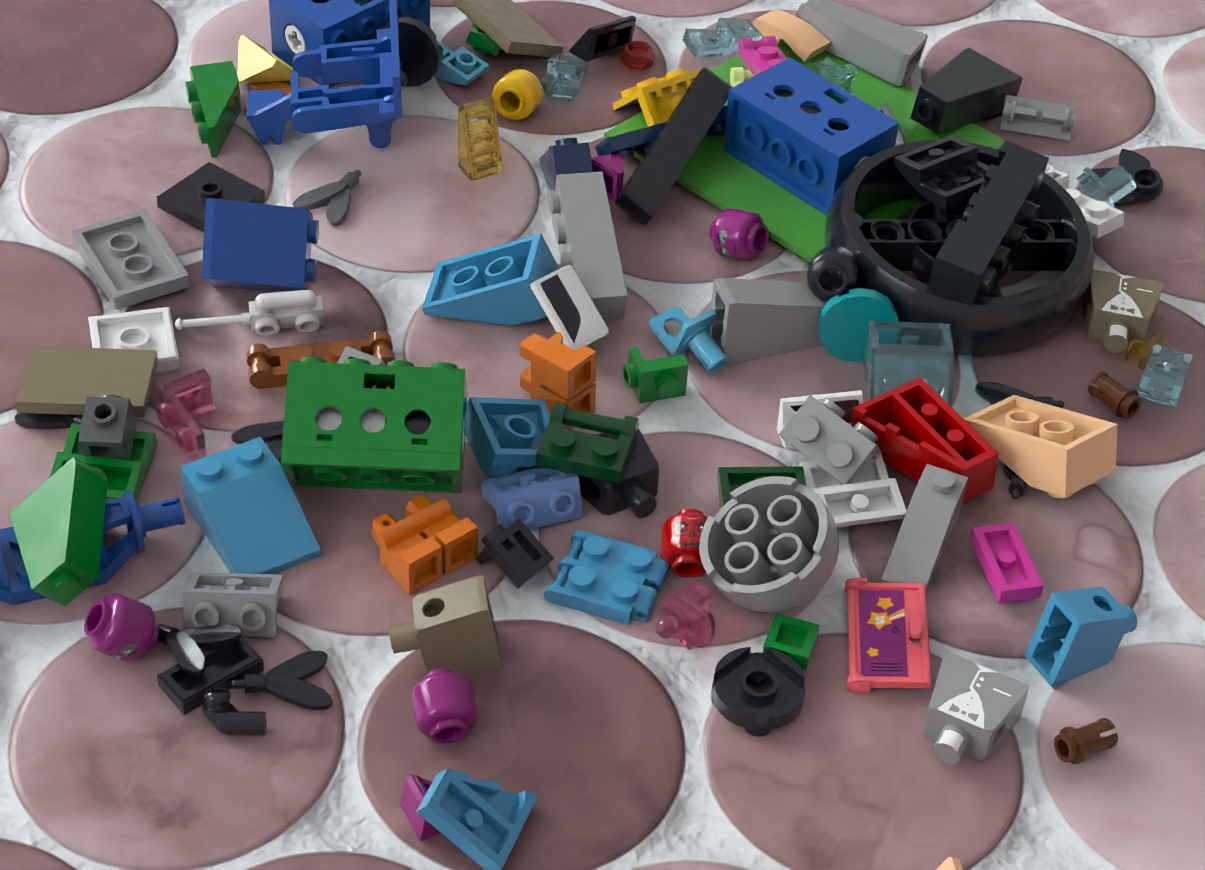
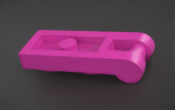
(760, 54)

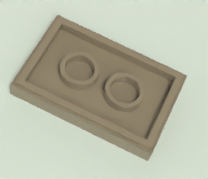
(510, 27)
(62, 377)

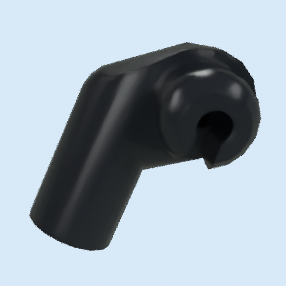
(228, 718)

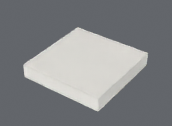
(140, 331)

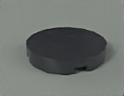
(417, 50)

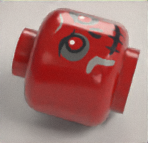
(681, 543)

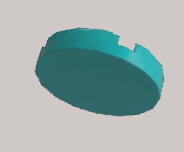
(846, 318)

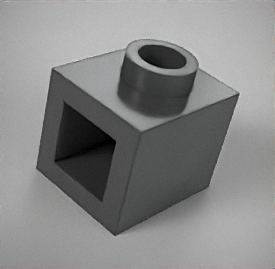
(108, 427)

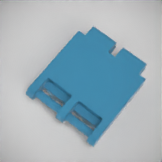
(608, 578)

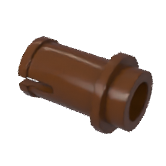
(1122, 400)
(1075, 744)

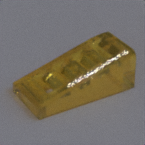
(484, 160)

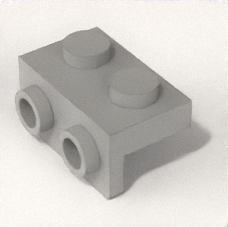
(829, 440)

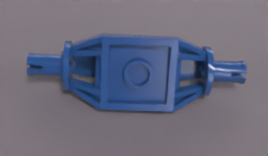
(120, 511)

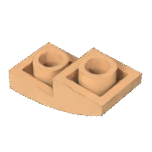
(793, 31)

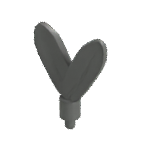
(335, 193)

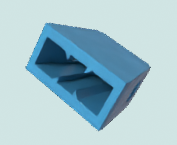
(1078, 633)

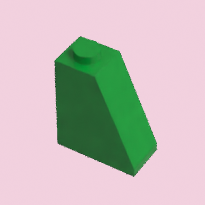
(63, 531)

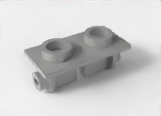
(1038, 118)

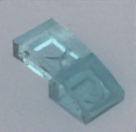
(721, 40)
(563, 76)
(1164, 375)

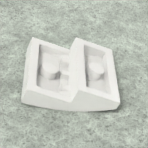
(866, 500)

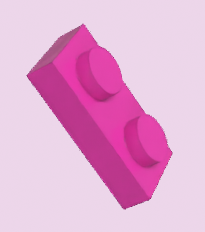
(1006, 562)

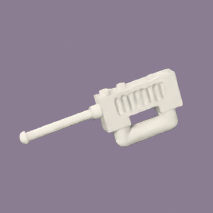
(271, 313)

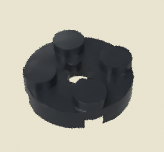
(753, 710)

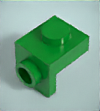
(655, 378)

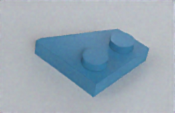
(476, 815)

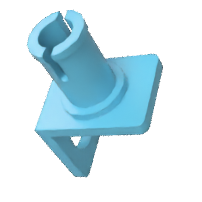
(692, 336)

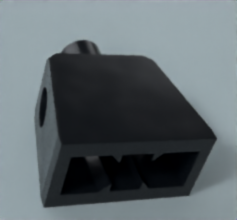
(636, 487)

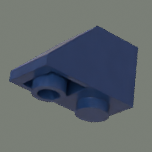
(565, 158)

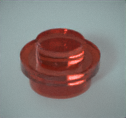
(637, 56)

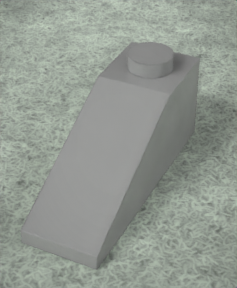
(926, 527)

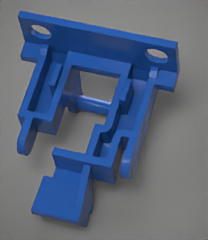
(327, 109)

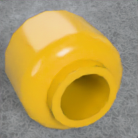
(517, 94)

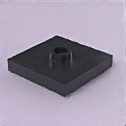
(188, 197)

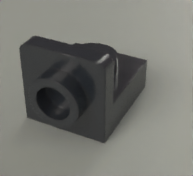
(515, 552)

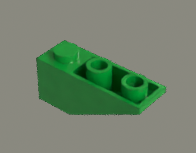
(214, 102)

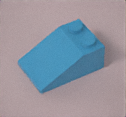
(492, 283)
(248, 510)

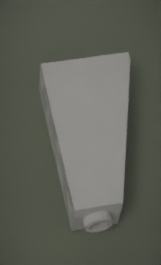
(866, 40)
(764, 317)

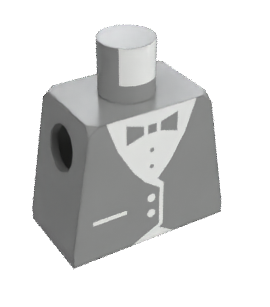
(971, 709)

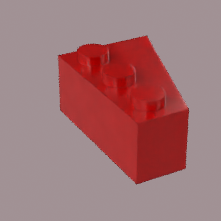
(923, 429)

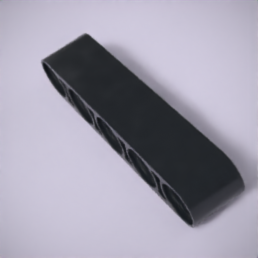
(674, 146)

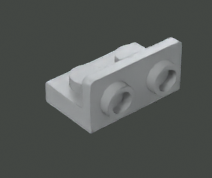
(233, 599)

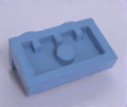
(534, 496)

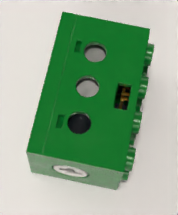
(375, 425)

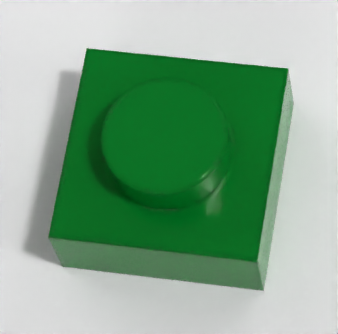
(481, 42)
(793, 638)

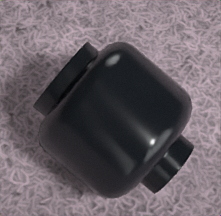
(834, 259)

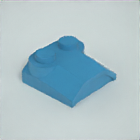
(505, 432)

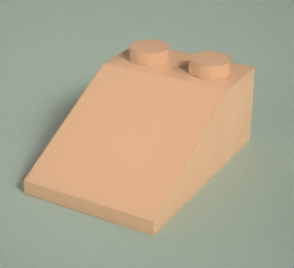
(1048, 444)

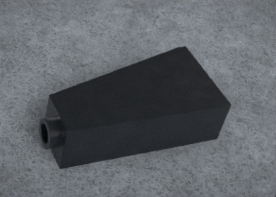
(964, 92)

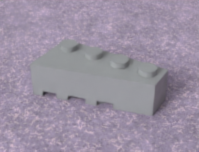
(588, 239)

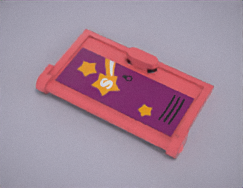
(881, 633)

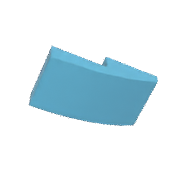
(459, 66)

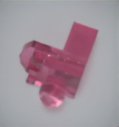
(686, 616)

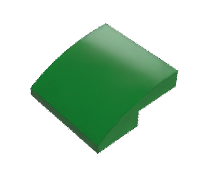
(120, 473)

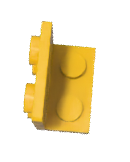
(658, 96)

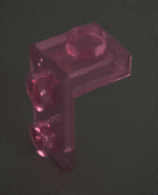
(179, 403)

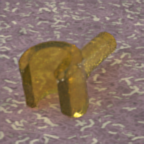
(1142, 349)

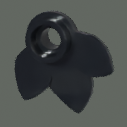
(1147, 179)

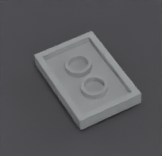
(130, 259)

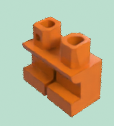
(559, 373)
(424, 542)

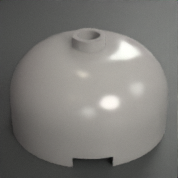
(770, 545)

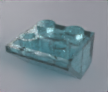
(906, 351)

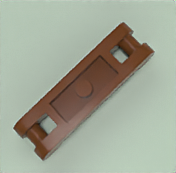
(270, 365)

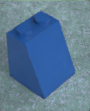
(258, 246)

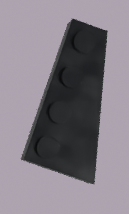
(990, 225)

